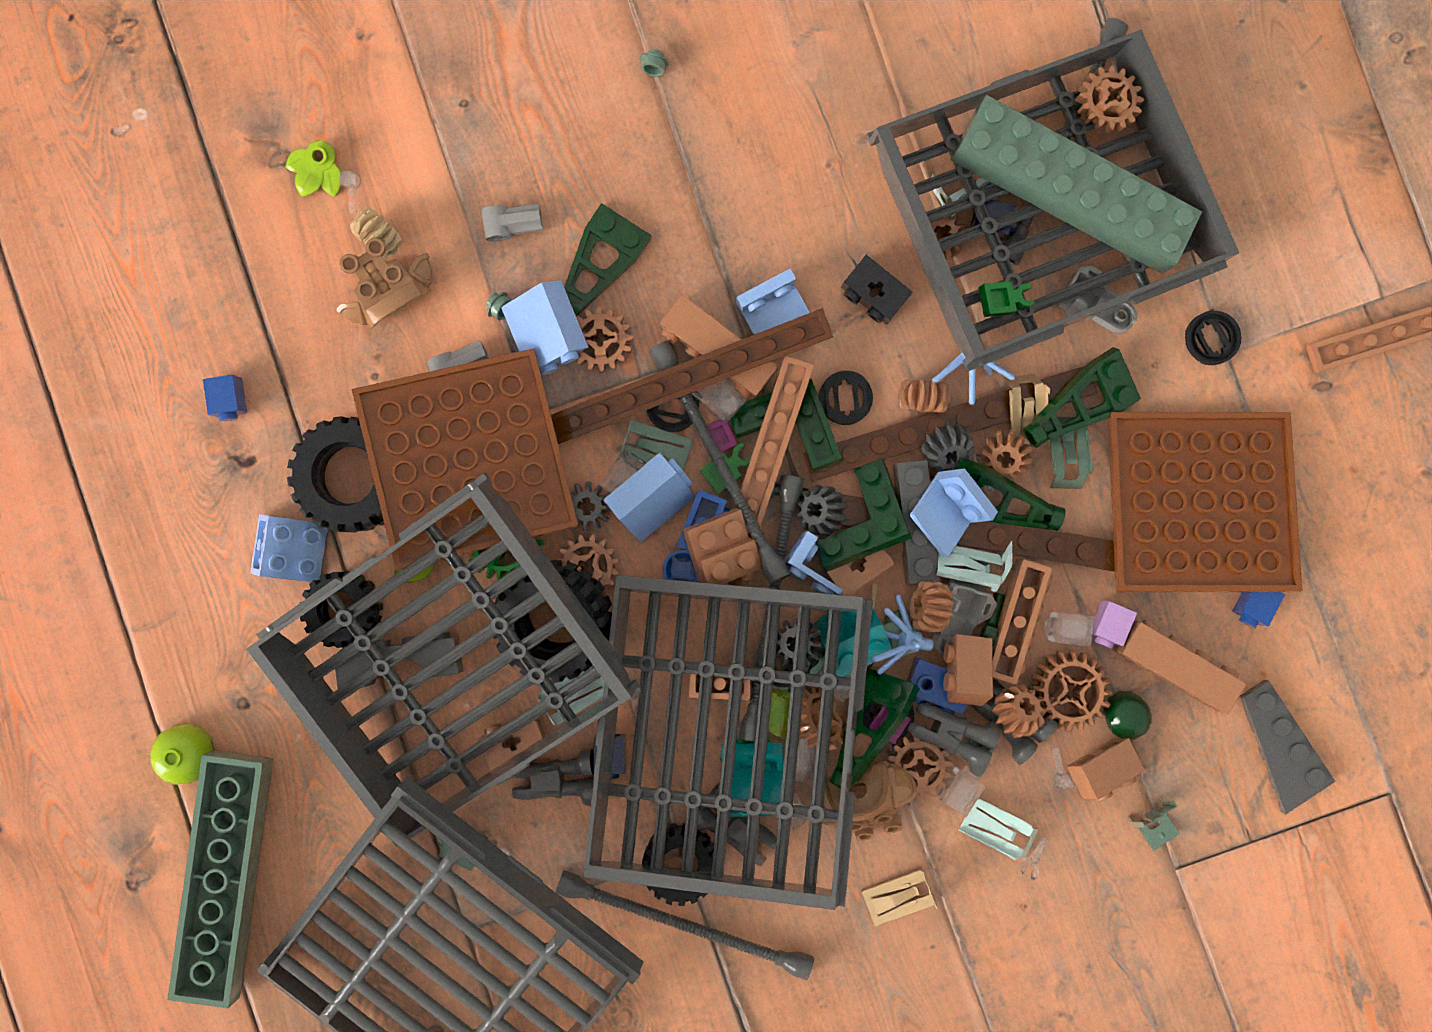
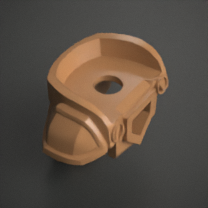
(382, 284)
(886, 788)

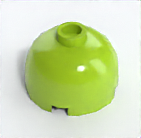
(178, 753)

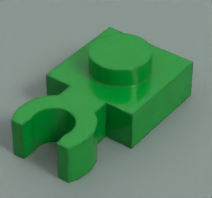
(1002, 299)
(712, 475)

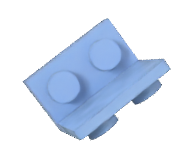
(772, 303)
(949, 508)
(288, 549)
(804, 550)

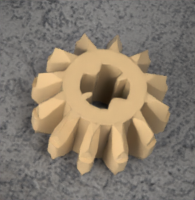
(371, 225)

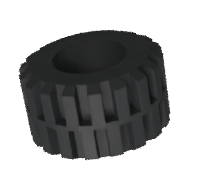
(319, 614)
(703, 852)

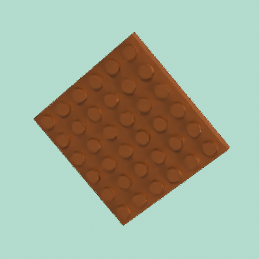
(450, 427)
(1204, 502)

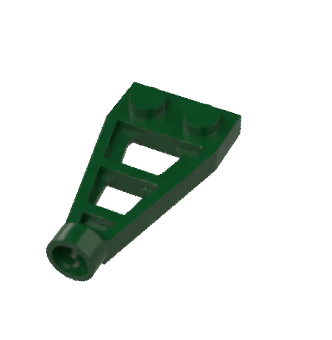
(616, 232)
(1115, 384)
(1039, 508)
(887, 692)

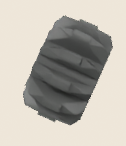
(946, 446)
(594, 499)
(822, 510)
(785, 645)

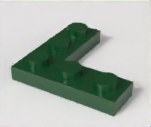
(810, 422)
(882, 531)

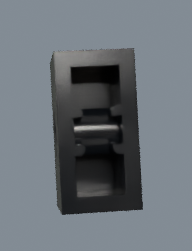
(868, 276)

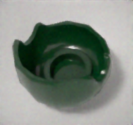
(1127, 715)

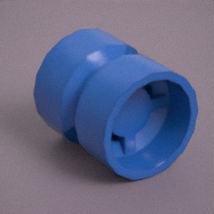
(679, 567)

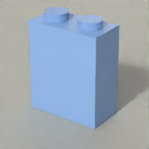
(546, 323)
(651, 496)

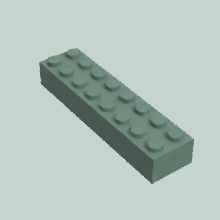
(1076, 185)
(220, 879)

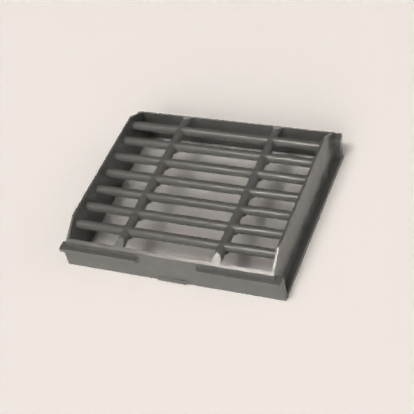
(1170, 155)
(340, 732)
(716, 881)
(334, 1006)

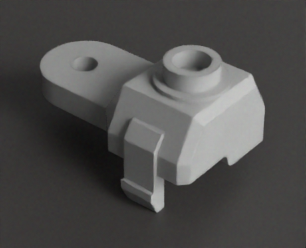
(1117, 319)
(968, 611)

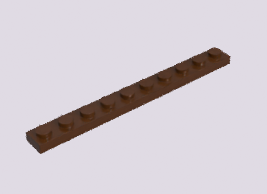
(692, 375)
(910, 434)
(1026, 541)

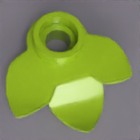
(314, 173)

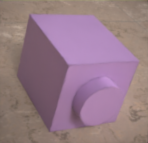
(1112, 624)

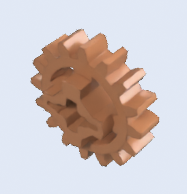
(1120, 110)
(614, 339)
(597, 551)
(810, 719)
(932, 764)

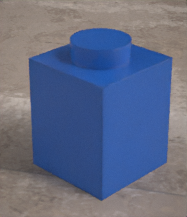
(225, 397)
(1258, 607)

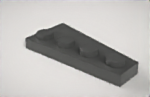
(1289, 757)

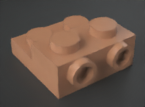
(722, 549)

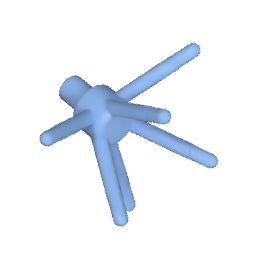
(972, 374)
(907, 640)

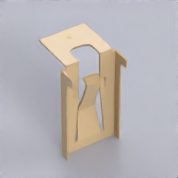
(1040, 402)
(885, 903)

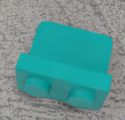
(878, 639)
(743, 773)

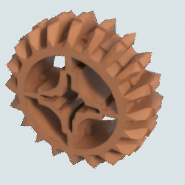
(1085, 710)

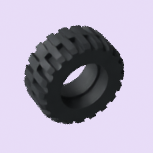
(309, 478)
(589, 596)

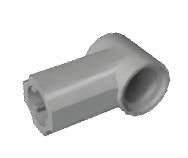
(504, 222)
(467, 354)

